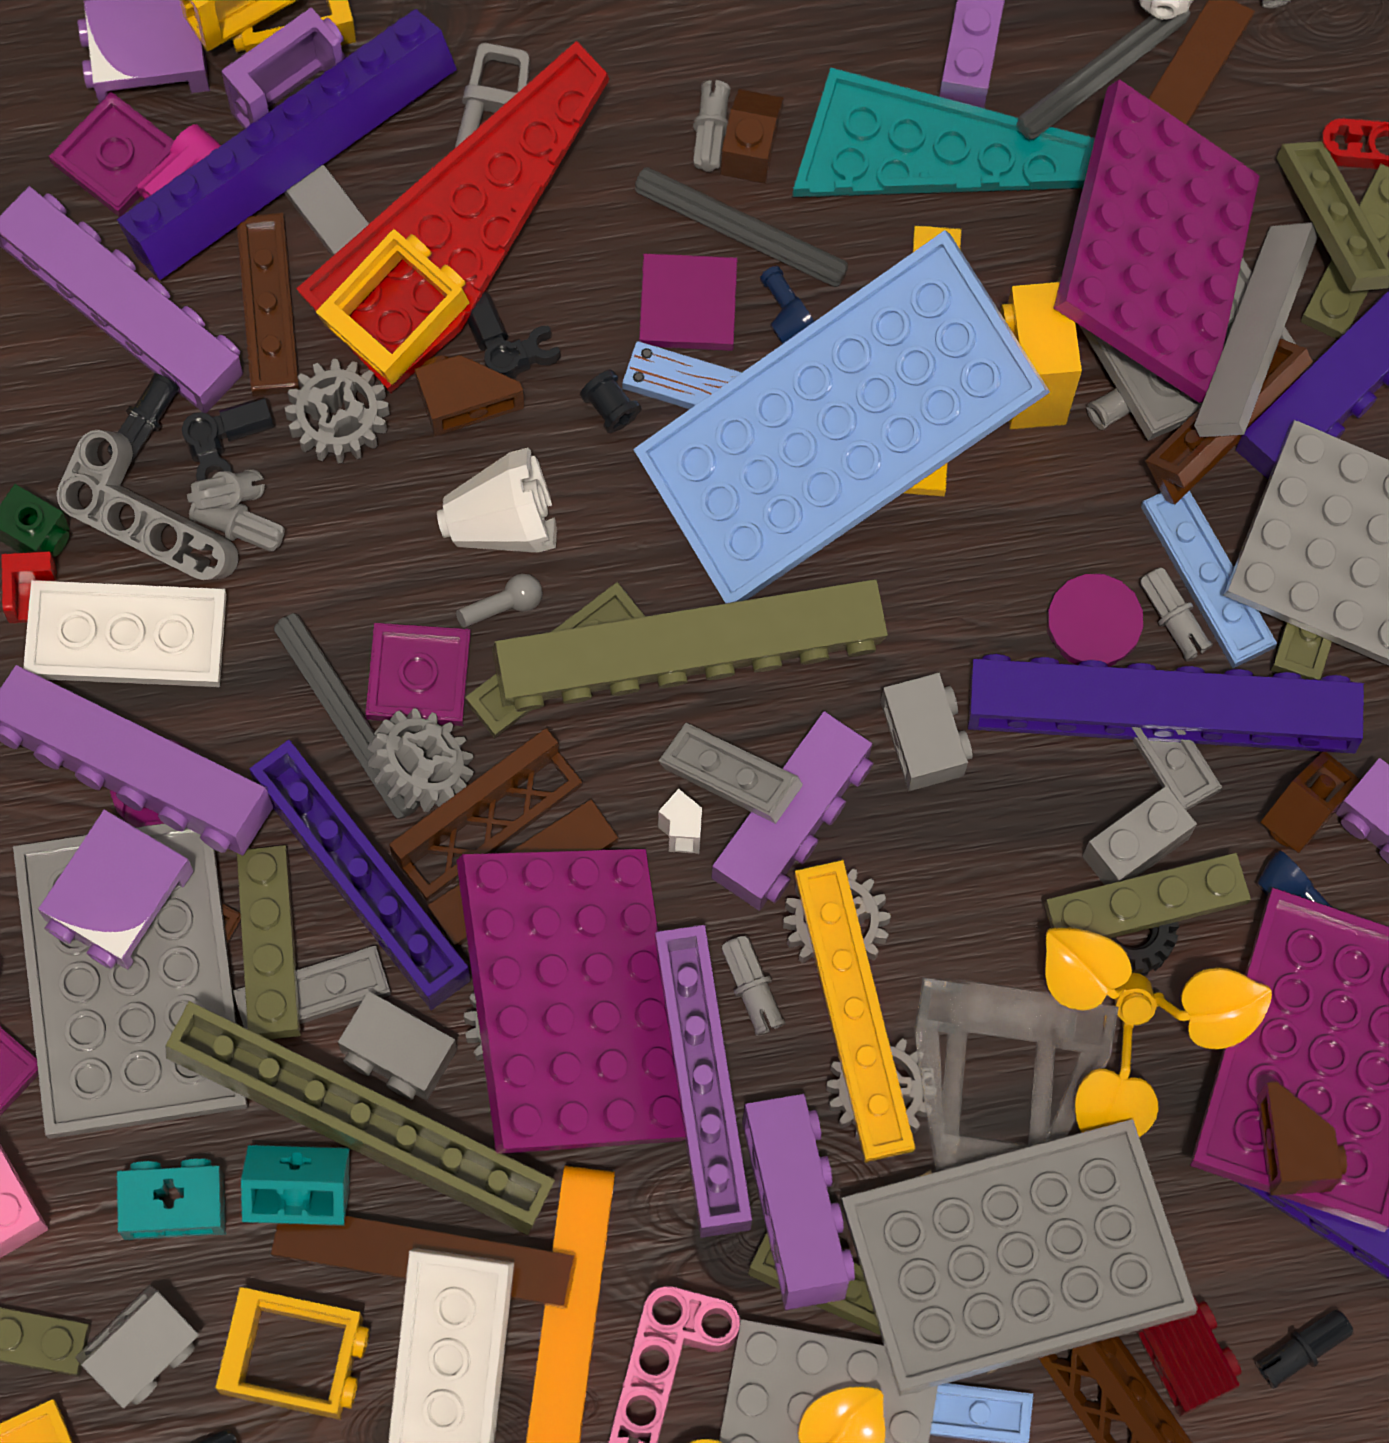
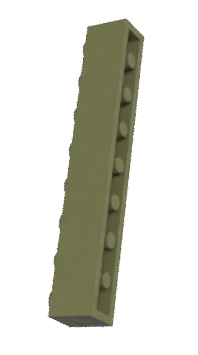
(689, 644)
(358, 1118)

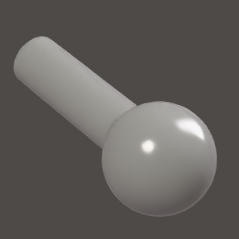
(521, 593)

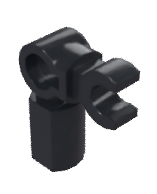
(506, 356)
(205, 432)

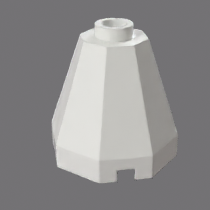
(501, 508)

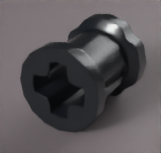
(610, 401)

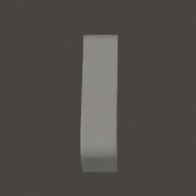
(149, 516)

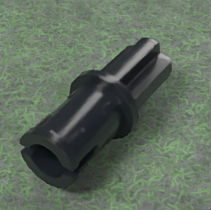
(147, 412)
(1304, 1348)

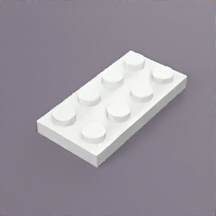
(125, 633)
(451, 1348)

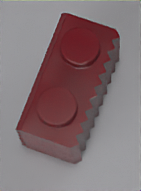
(1191, 1360)

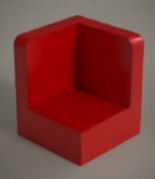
(17, 573)

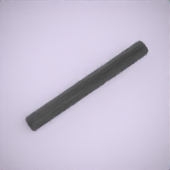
(1097, 74)
(741, 226)
(336, 702)

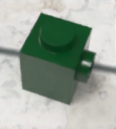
(31, 523)

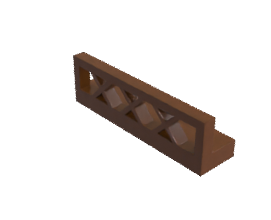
(1188, 458)
(477, 798)
(1122, 1386)

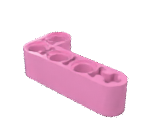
(668, 1340)

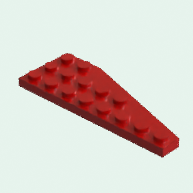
(468, 206)

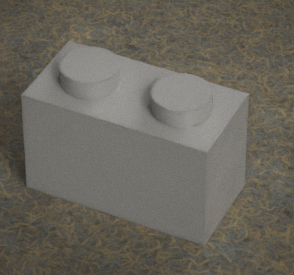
(925, 731)
(1140, 838)
(396, 1047)
(138, 1348)

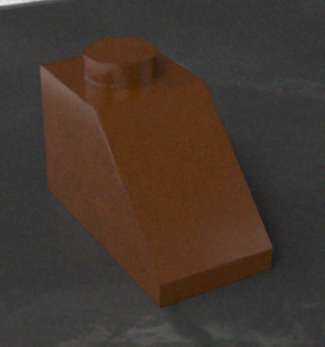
(751, 136)
(464, 393)
(1309, 802)
(1298, 1145)

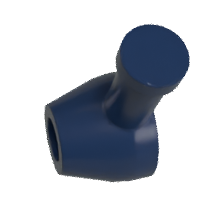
(794, 315)
(1286, 876)

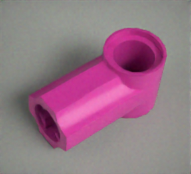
(187, 150)

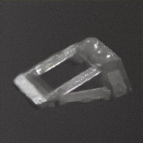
(1011, 1013)

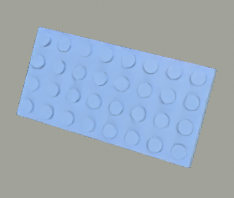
(841, 419)

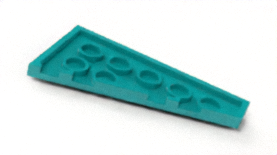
(907, 141)

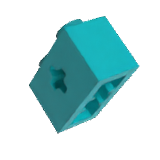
(295, 1185)
(197, 1214)

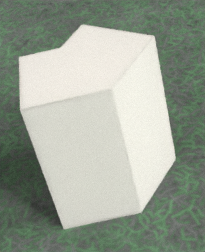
(681, 822)

